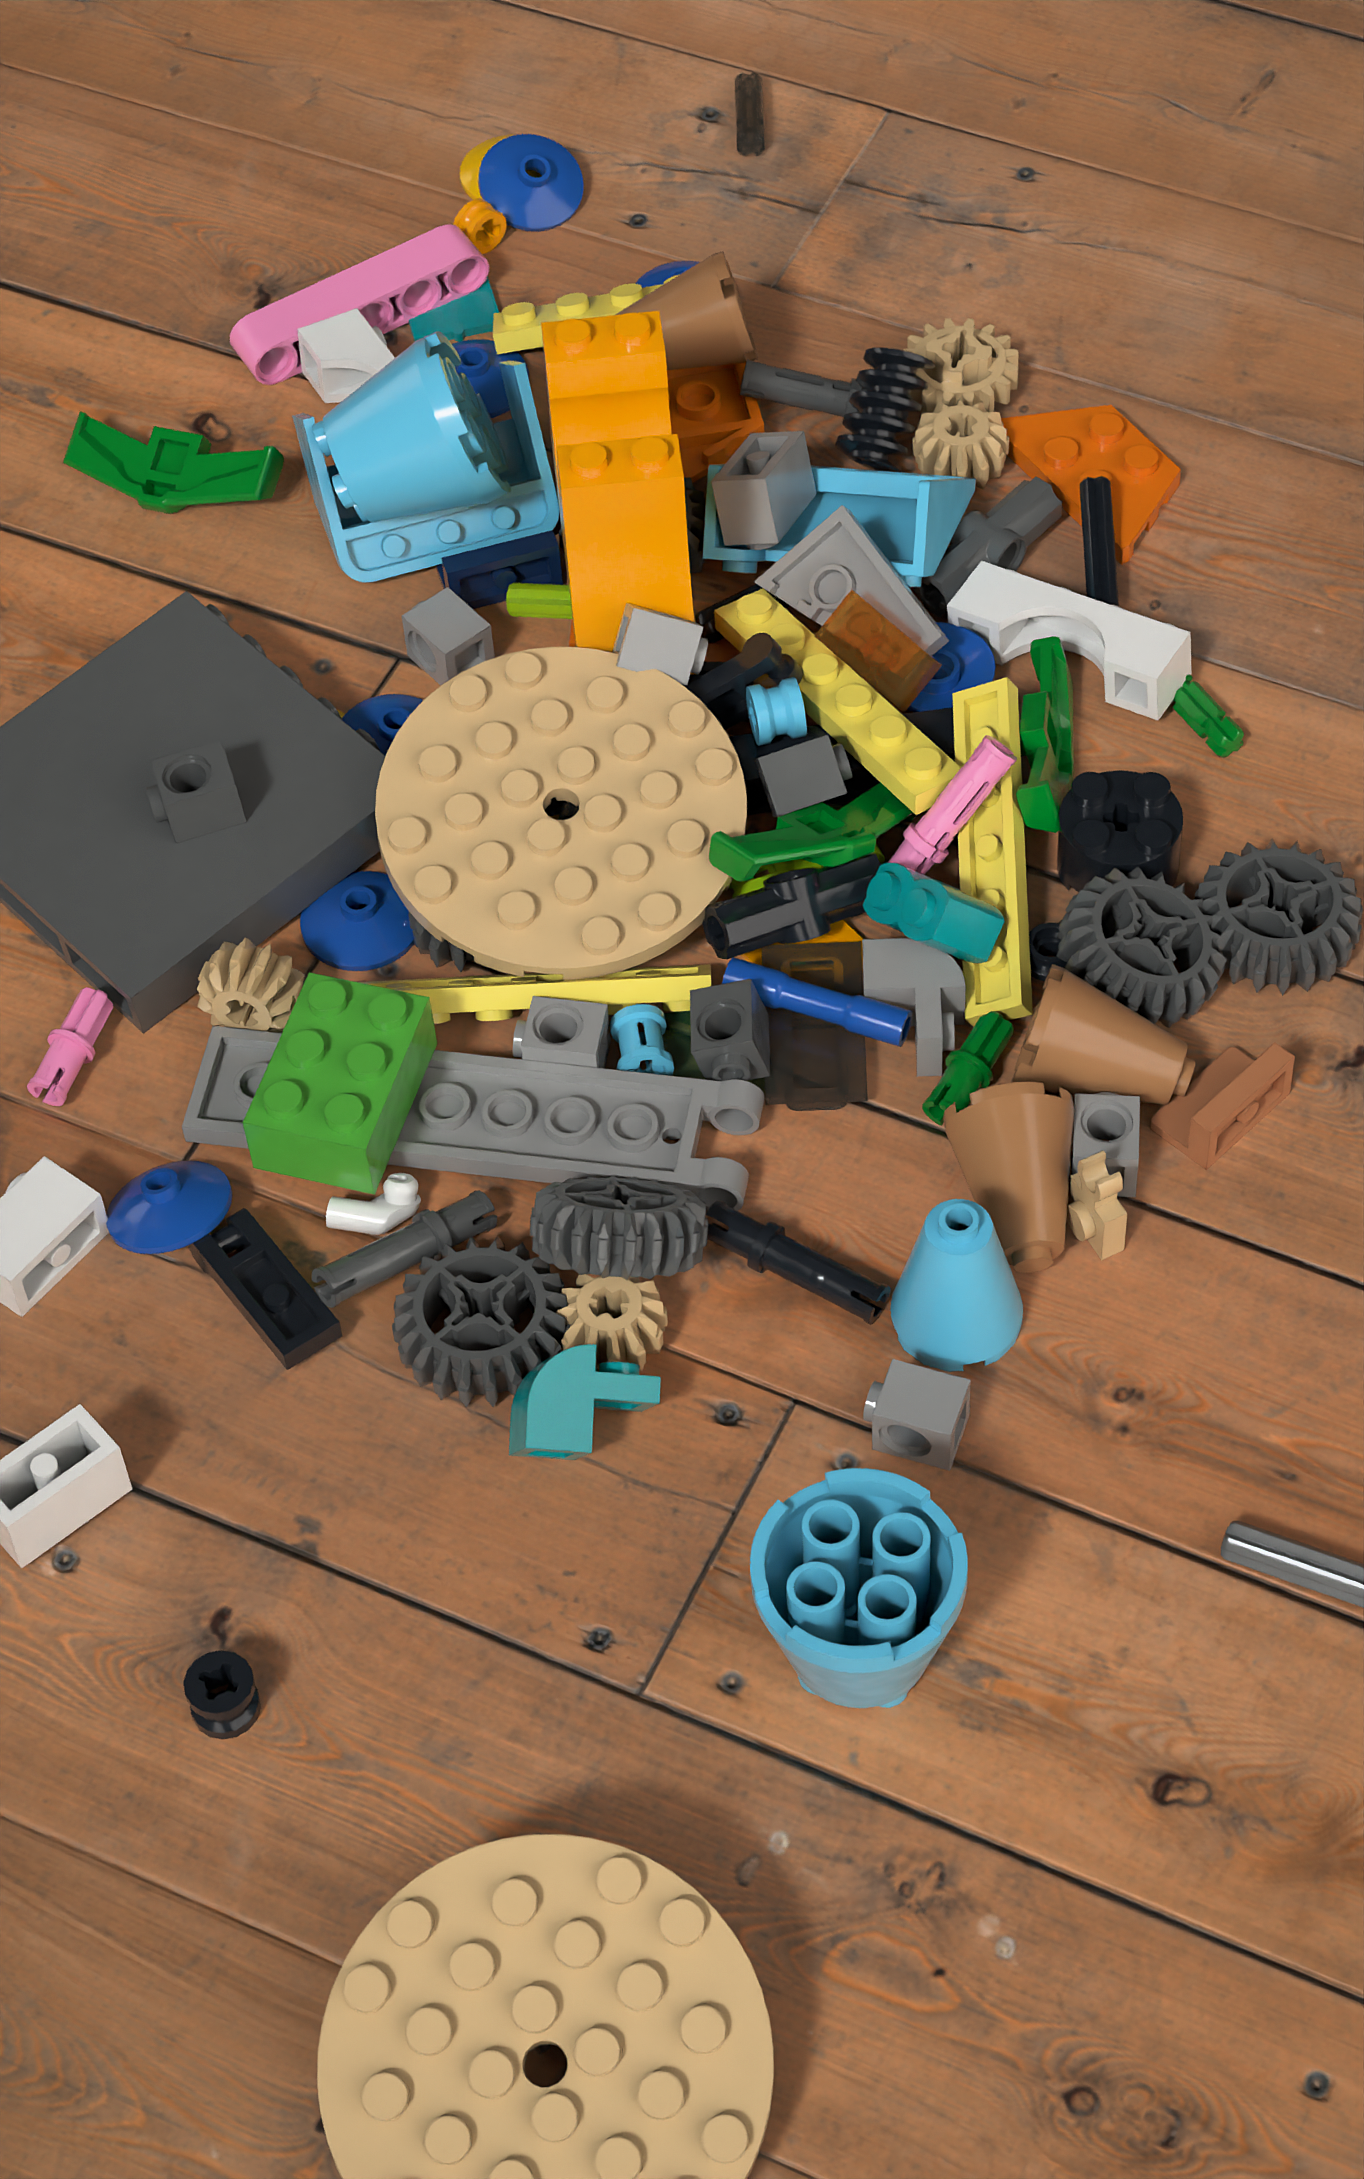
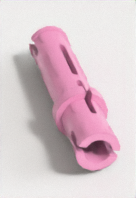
(929, 838)

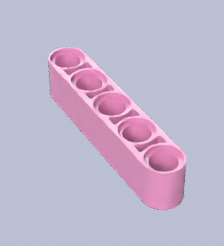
(383, 288)

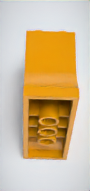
(616, 472)

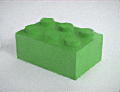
(340, 1083)

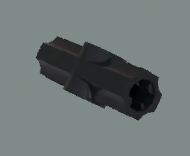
(789, 907)

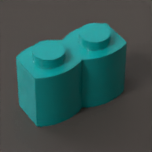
(933, 913)

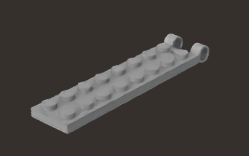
(518, 1117)

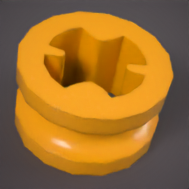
(481, 224)

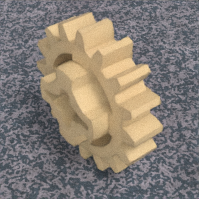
(967, 365)

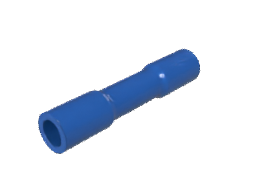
(854, 1013)

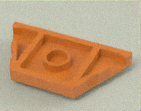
(710, 415)
(1092, 444)

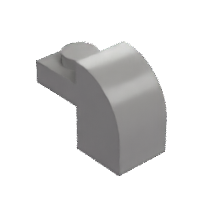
(920, 981)

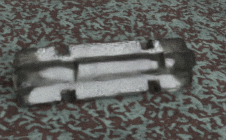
(749, 114)

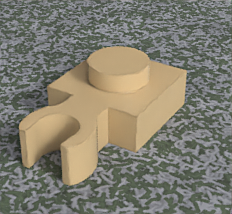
(1094, 1207)

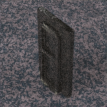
(812, 1059)

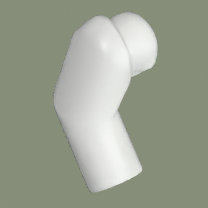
(380, 1214)

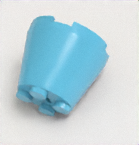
(414, 438)
(859, 1584)

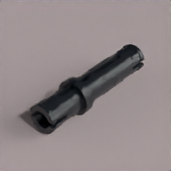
(771, 1250)

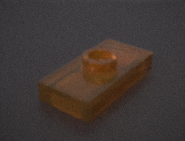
(878, 650)

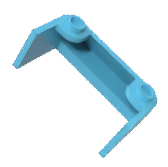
(415, 542)

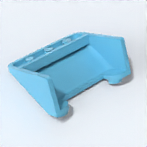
(902, 512)

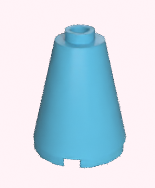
(957, 1291)

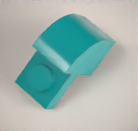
(558, 1400)

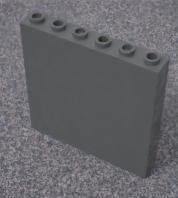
(80, 831)

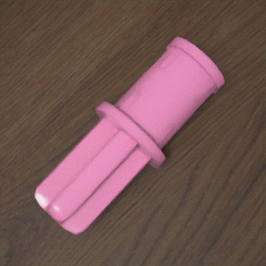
(71, 1046)

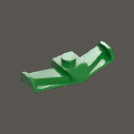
(172, 467)
(1047, 737)
(812, 834)

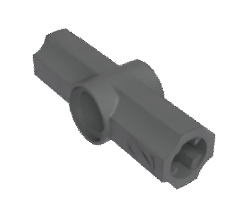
(992, 537)

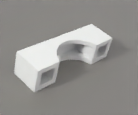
(341, 354)
(1136, 654)

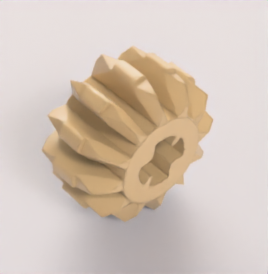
(961, 442)
(249, 987)
(617, 1316)

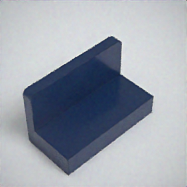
(485, 573)

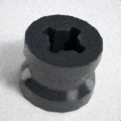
(229, 1711)

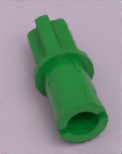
(970, 1066)

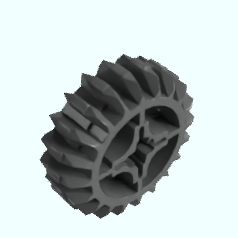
(1281, 903)
(1147, 932)
(619, 1227)
(478, 1345)

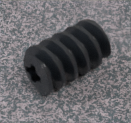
(882, 407)

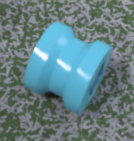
(776, 711)

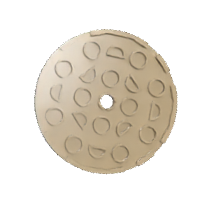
(543, 894)
(533, 1950)

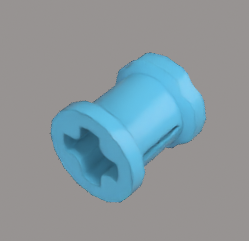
(644, 1045)

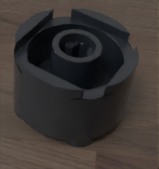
(1118, 824)

